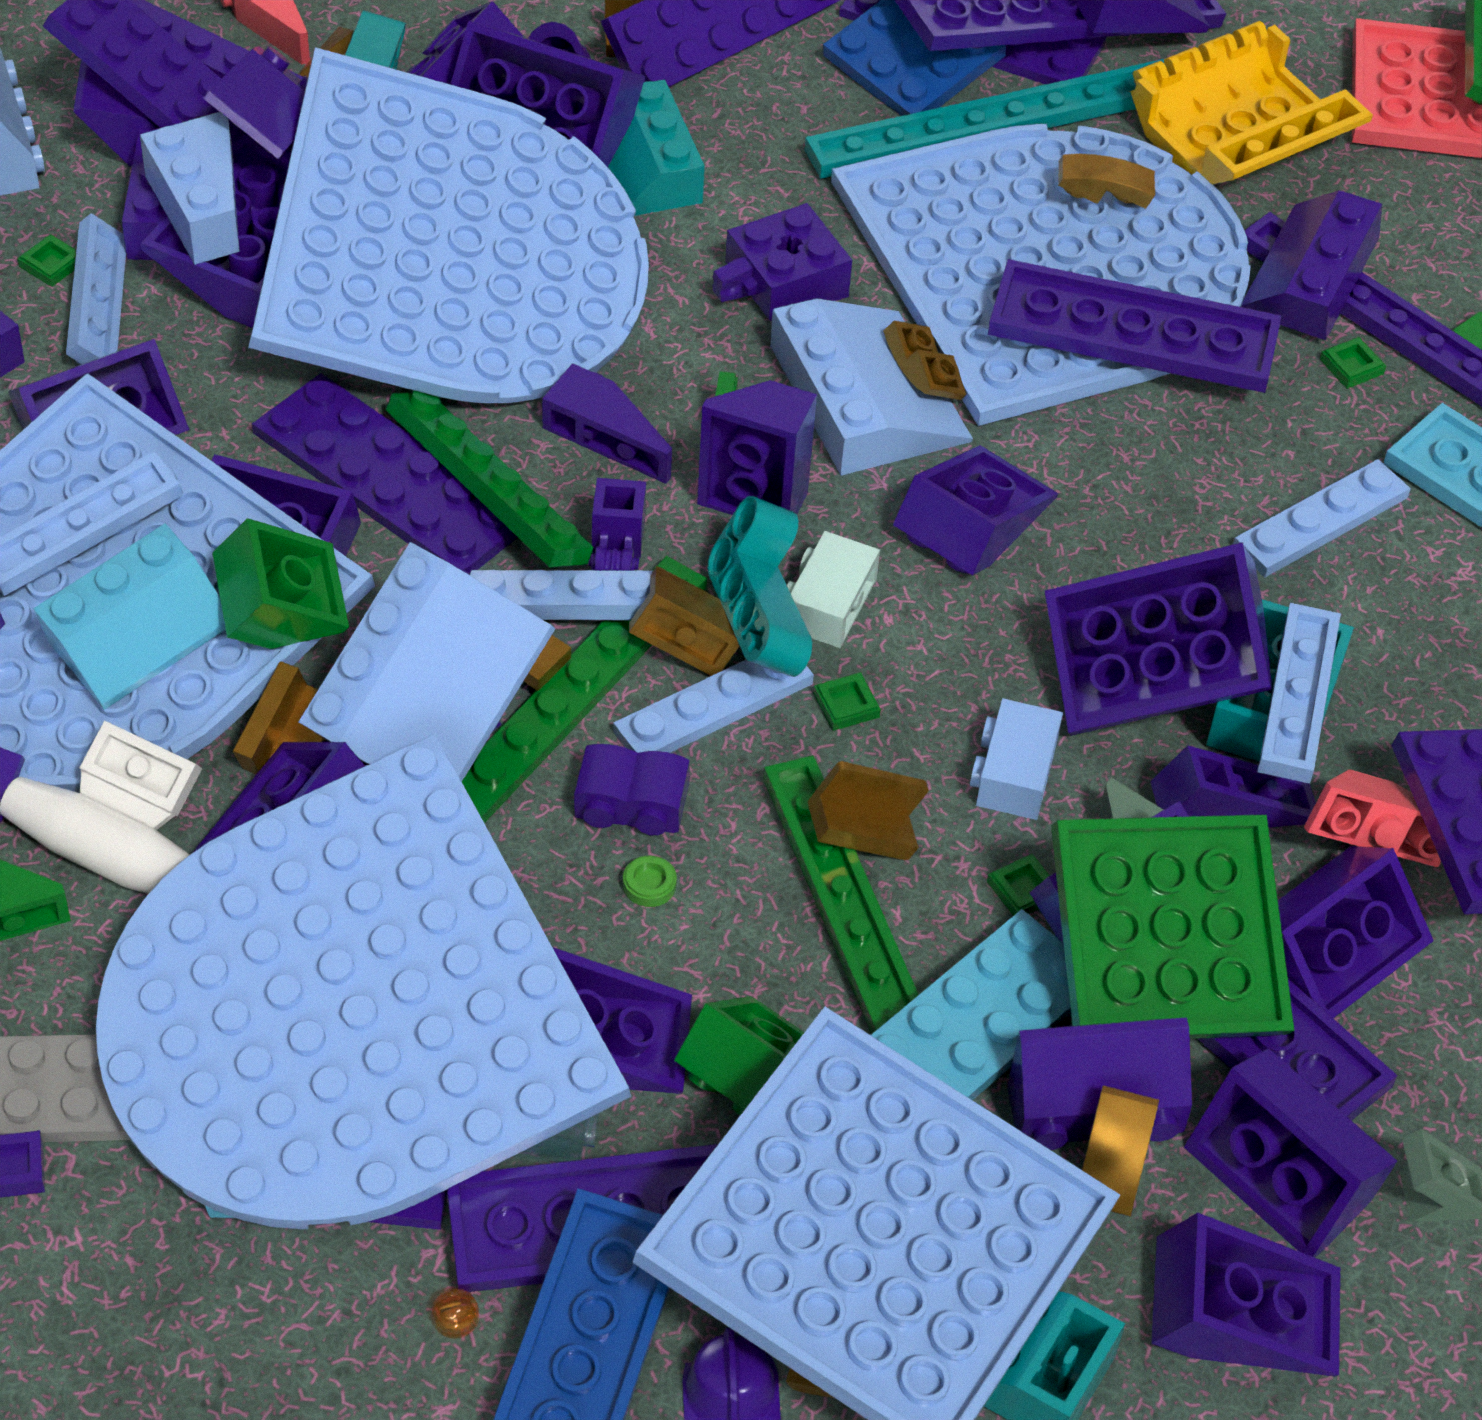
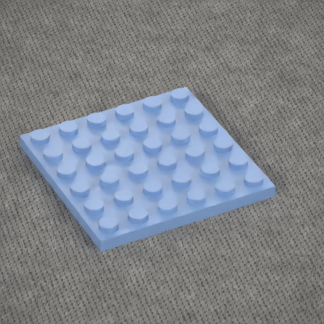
(877, 1230)

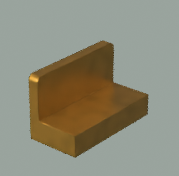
(685, 623)
(276, 718)
(867, 810)

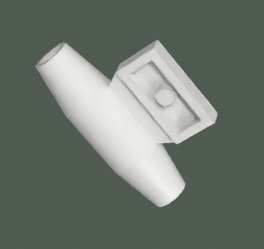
(114, 820)

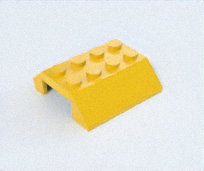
(1237, 105)

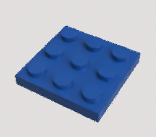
(895, 65)

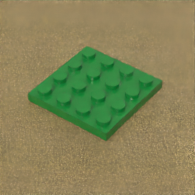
(1173, 923)

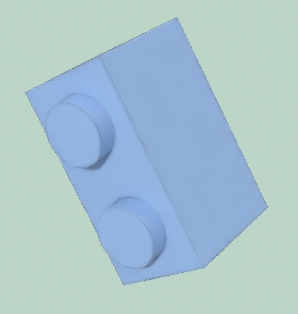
(1017, 758)

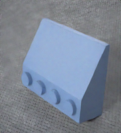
(18, 158)
(864, 400)
(428, 661)

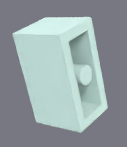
(834, 586)

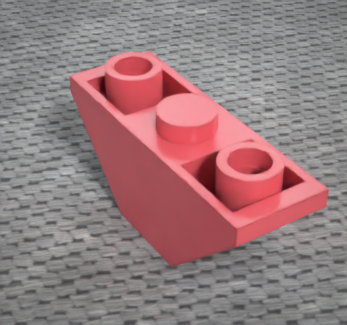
(1372, 814)

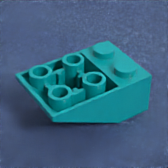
(1059, 1363)

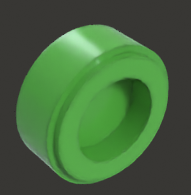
(649, 881)

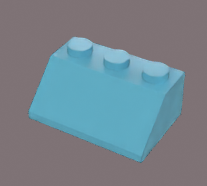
(133, 616)

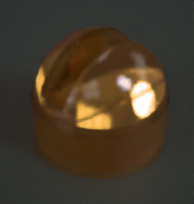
(457, 1318)

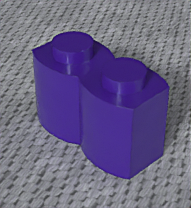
(632, 788)

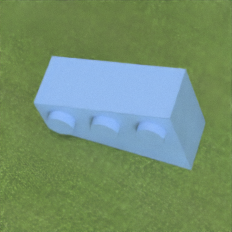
(195, 183)

